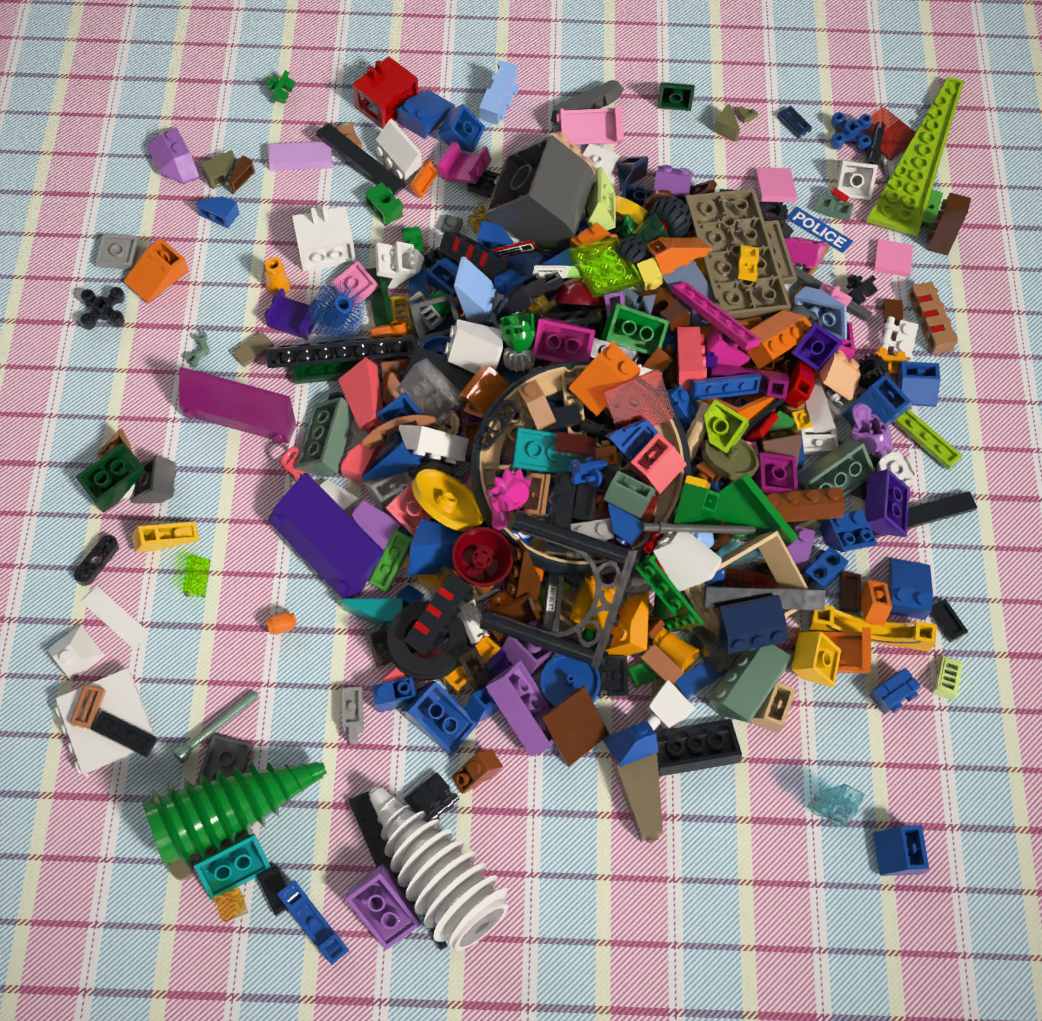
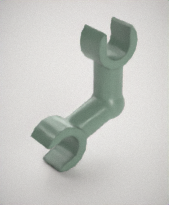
(200, 353)

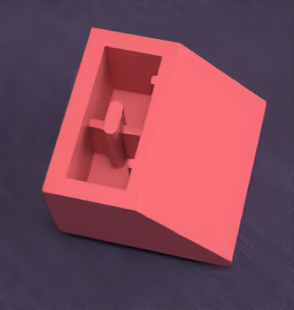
(658, 463)

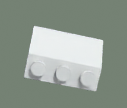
(398, 152)
(434, 443)

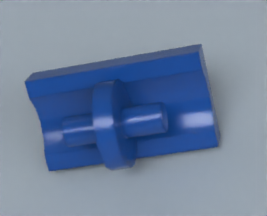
(588, 472)

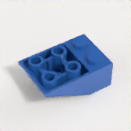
(885, 401)

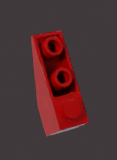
(800, 384)

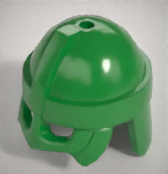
(518, 331)

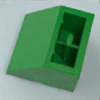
(695, 504)

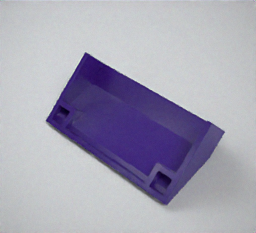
(326, 537)

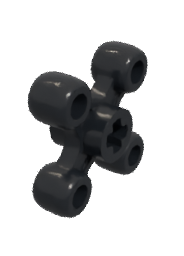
(102, 308)

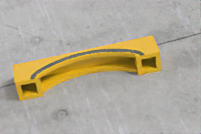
(906, 635)

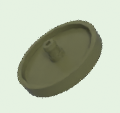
(737, 462)

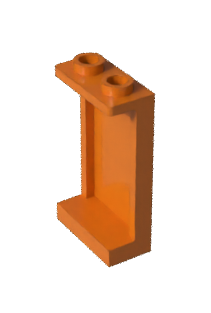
(854, 647)

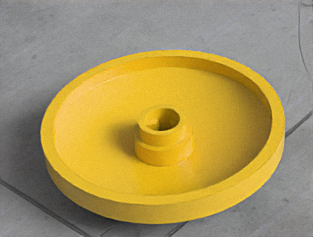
(446, 500)

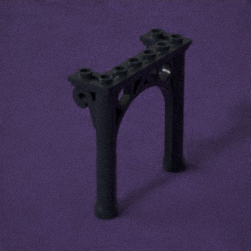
(554, 640)

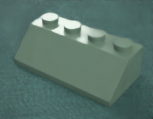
(325, 437)
(842, 467)
(749, 682)

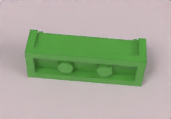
(391, 560)

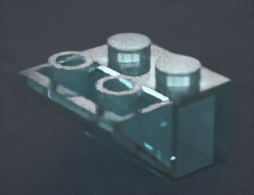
(837, 804)

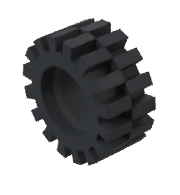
(775, 207)
(877, 367)

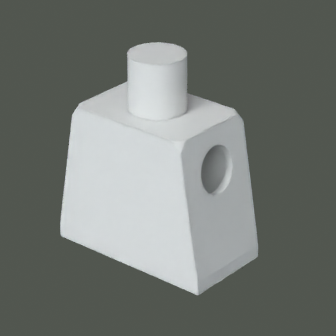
(668, 707)

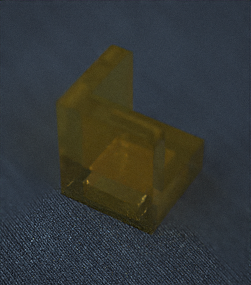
(231, 904)

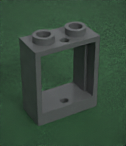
(416, 319)

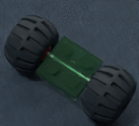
(666, 220)

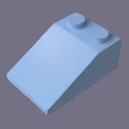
(474, 292)
(826, 308)

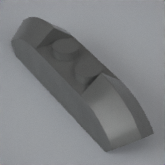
(591, 99)

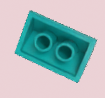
(232, 866)

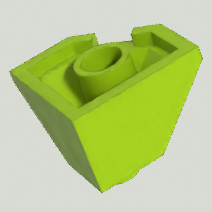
(724, 426)

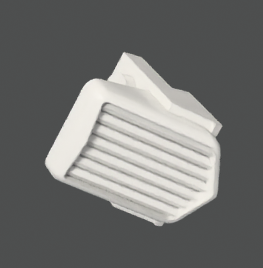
(397, 262)

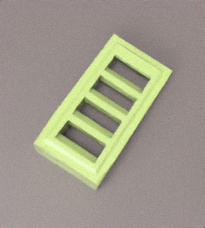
(949, 693)

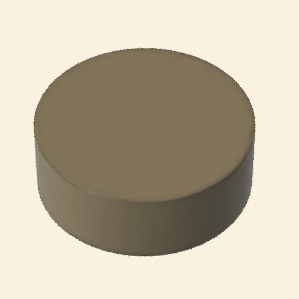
(181, 870)

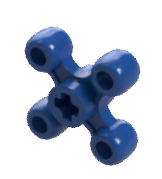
(851, 131)

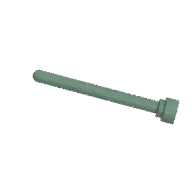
(183, 751)

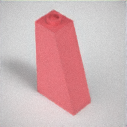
(363, 394)

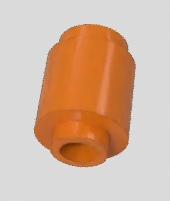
(281, 622)

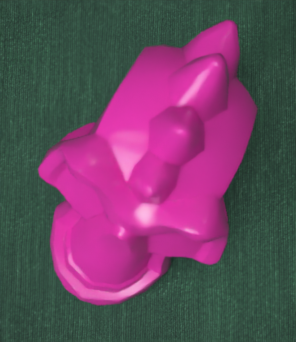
(506, 496)

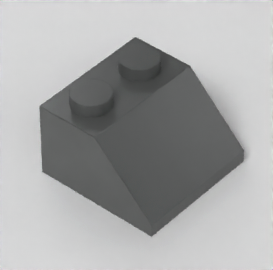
(156, 481)

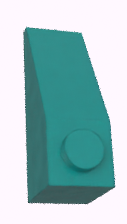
(374, 610)

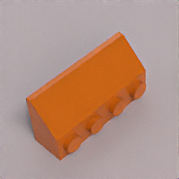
(777, 336)

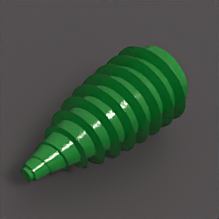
(222, 807)

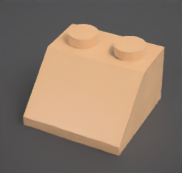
(841, 374)

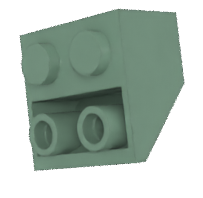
(629, 494)

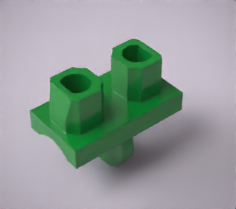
(277, 86)

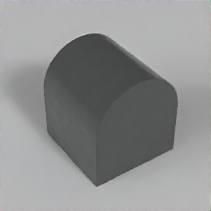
(542, 193)

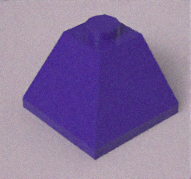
(817, 346)

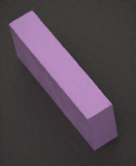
(300, 156)

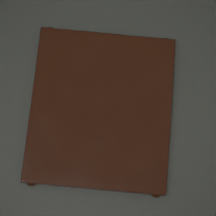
(575, 726)

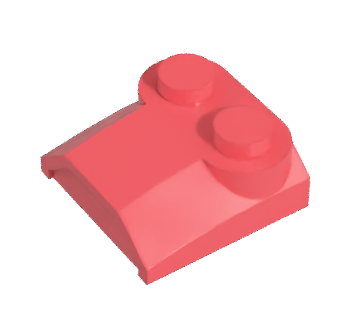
(407, 510)

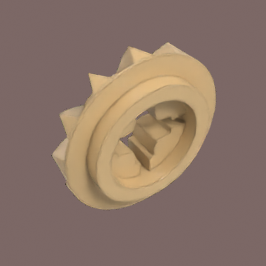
(452, 421)

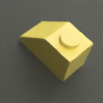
(650, 274)

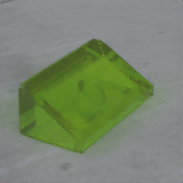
(196, 576)

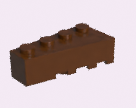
(948, 223)

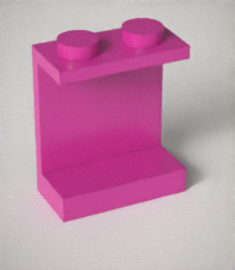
(462, 166)

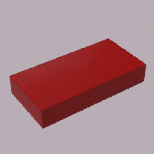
(762, 428)

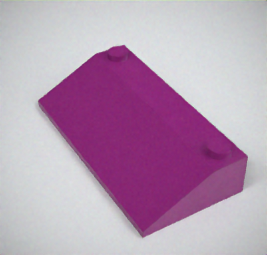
(236, 405)

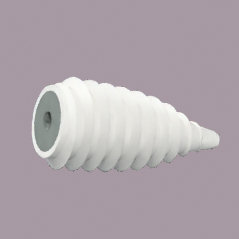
(437, 874)

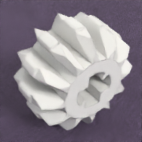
(518, 361)

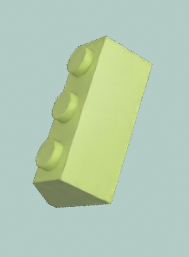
(602, 202)

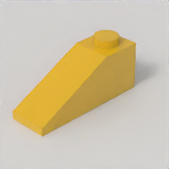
(163, 536)

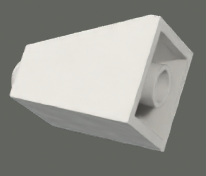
(474, 346)
(686, 559)

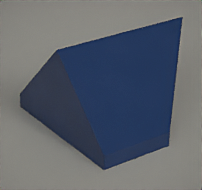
(632, 169)

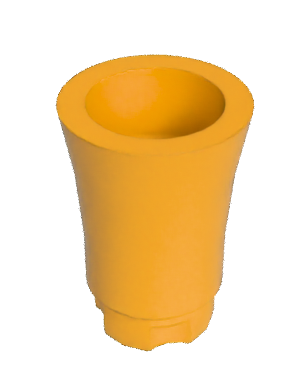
(275, 276)
(676, 649)

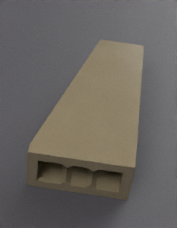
(642, 795)

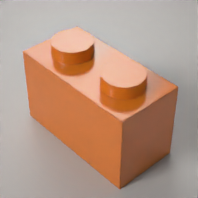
(875, 602)

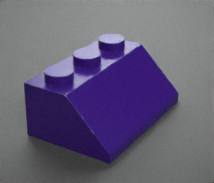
(887, 504)

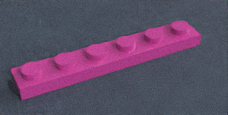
(716, 316)

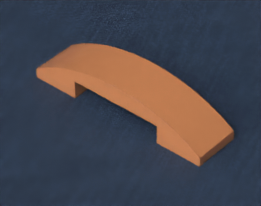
(378, 438)

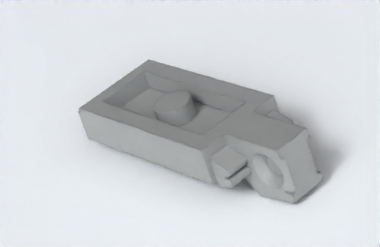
(352, 712)

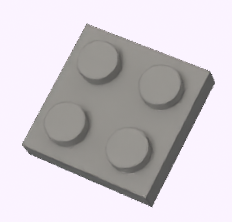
(117, 251)

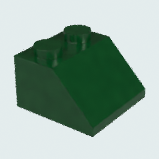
(675, 96)

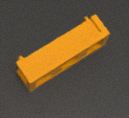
(486, 649)

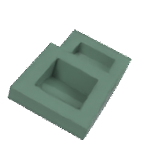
(830, 207)

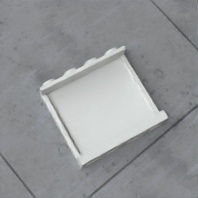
(120, 701)

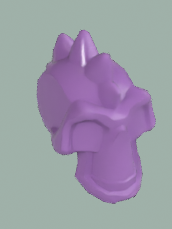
(870, 430)

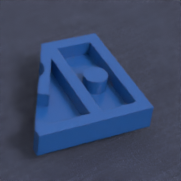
(632, 438)

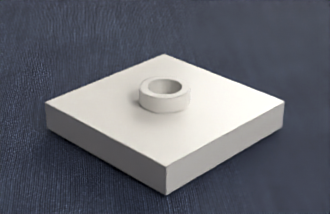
(603, 158)

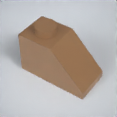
(536, 405)

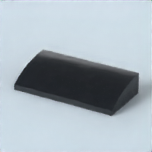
(697, 747)

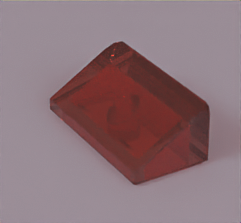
(575, 444)

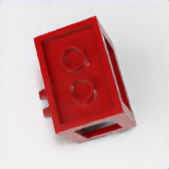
(386, 88)

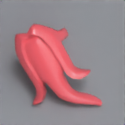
(288, 463)

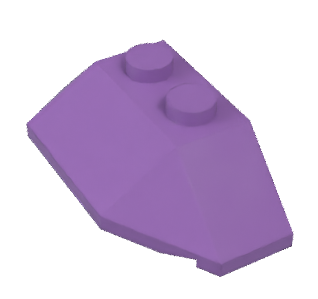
(173, 156)

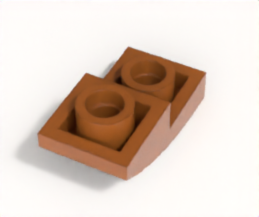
(658, 360)

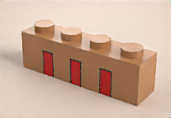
(932, 318)

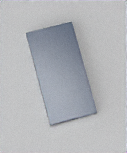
(693, 276)

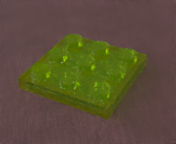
(603, 268)

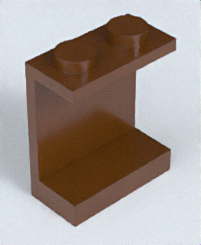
(521, 609)

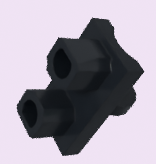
(867, 286)

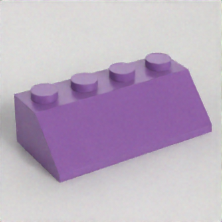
(522, 706)

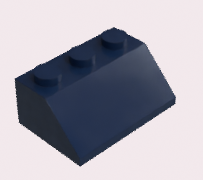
(525, 262)
(752, 624)

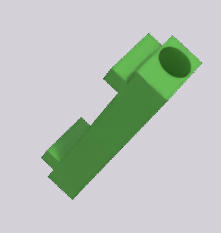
(932, 208)

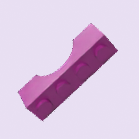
(771, 384)

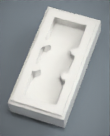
(472, 618)

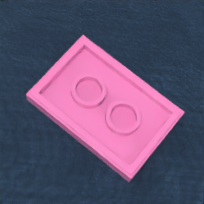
(776, 185)

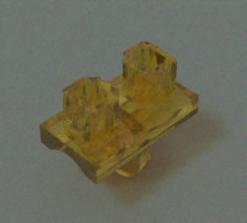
(478, 216)
(541, 306)

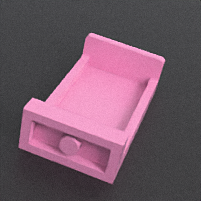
(592, 125)

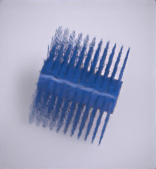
(337, 311)

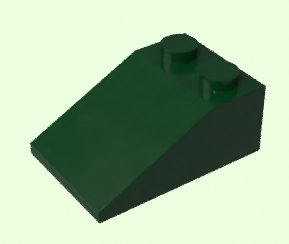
(111, 477)

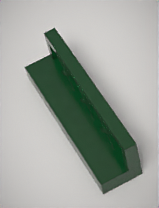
(380, 300)

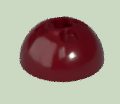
(576, 292)
(486, 548)

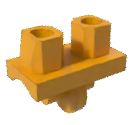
(892, 361)

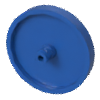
(564, 676)

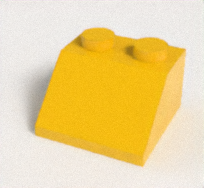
(816, 658)

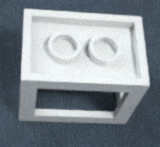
(324, 238)

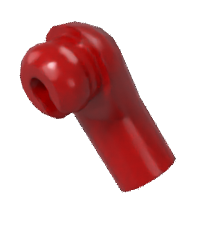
(651, 542)

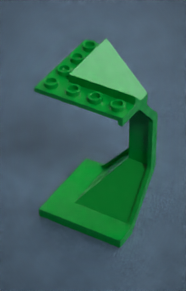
(738, 505)

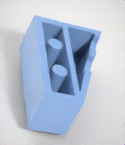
(500, 94)

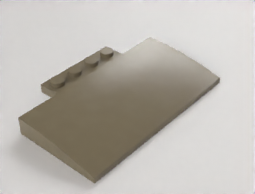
(725, 224)

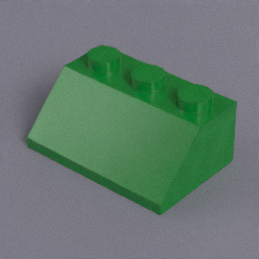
(634, 330)

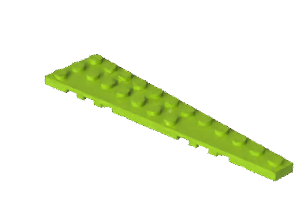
(910, 186)

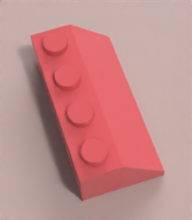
(690, 357)

